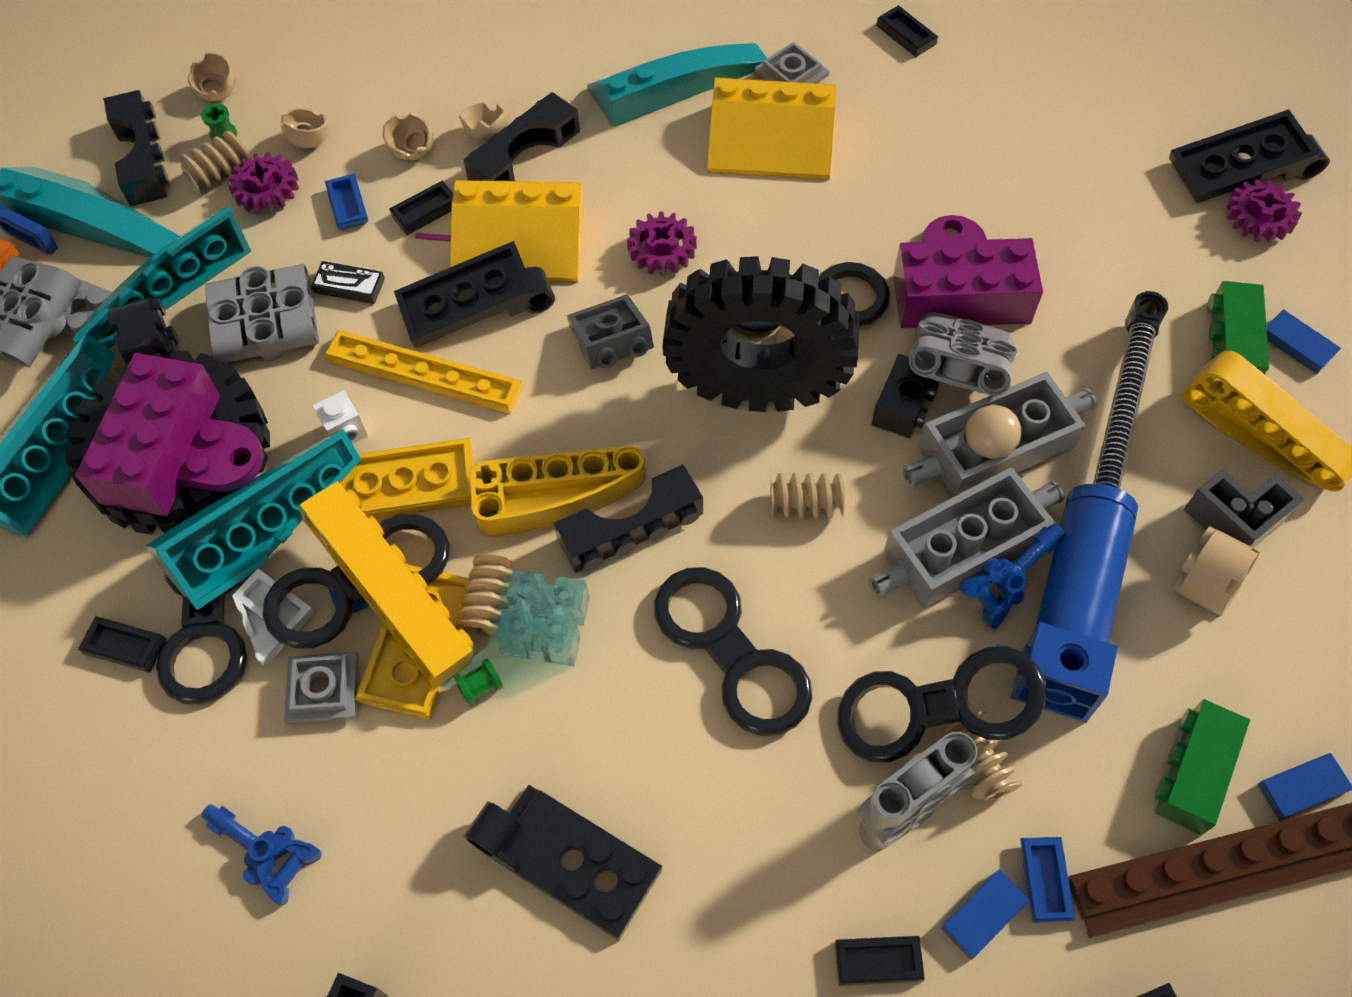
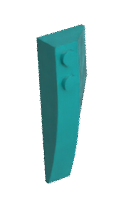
(671, 79)
(80, 210)
(174, 270)
(35, 441)
(246, 525)

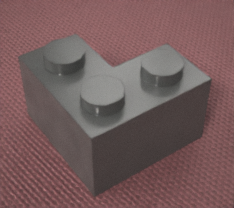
(1242, 515)

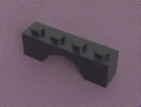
(546, 123)
(140, 171)
(591, 538)

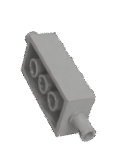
(1048, 428)
(960, 534)

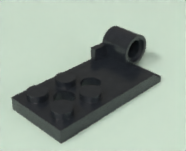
(1275, 148)
(496, 283)
(538, 835)

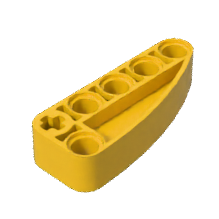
(1268, 421)
(549, 499)

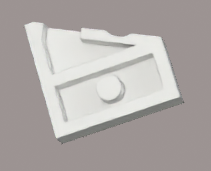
(250, 601)

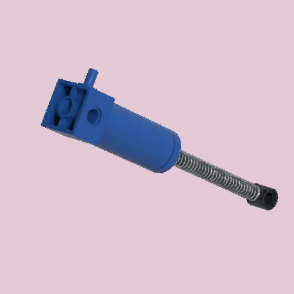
(1093, 553)

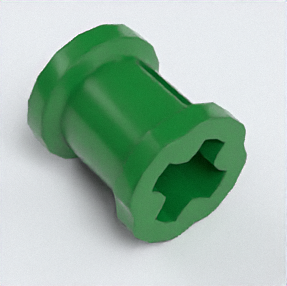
(217, 118)
(478, 682)

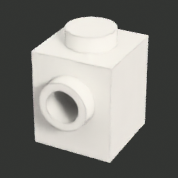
(339, 413)

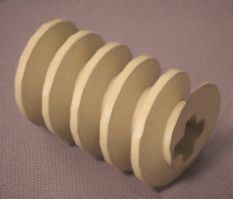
(213, 160)
(807, 495)
(484, 594)
(990, 777)

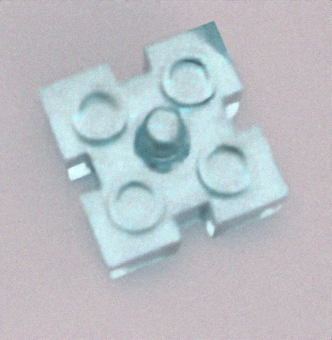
(543, 617)

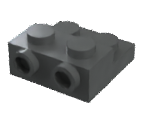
(611, 332)

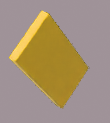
(413, 478)
(391, 676)

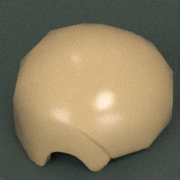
(212, 77)
(483, 122)
(304, 128)
(408, 136)
(993, 431)

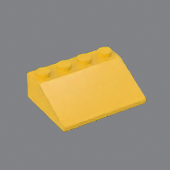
(771, 128)
(536, 215)

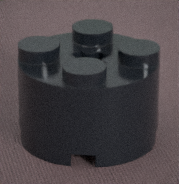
(142, 329)

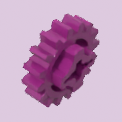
(263, 182)
(1263, 210)
(662, 243)

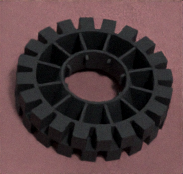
(718, 362)
(235, 405)

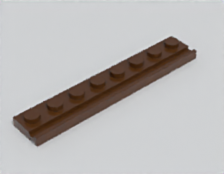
(1214, 871)

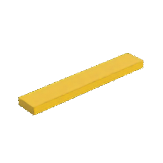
(423, 371)

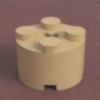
(1215, 571)

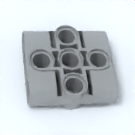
(32, 307)
(261, 313)
(963, 353)
(917, 790)

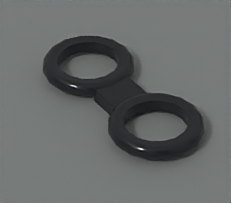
(837, 271)
(343, 588)
(200, 623)
(733, 651)
(942, 704)

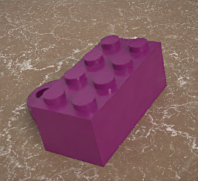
(966, 276)
(163, 438)

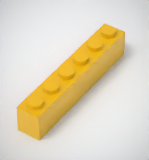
(387, 584)

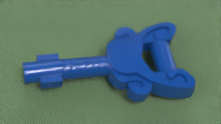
(1008, 577)
(264, 852)

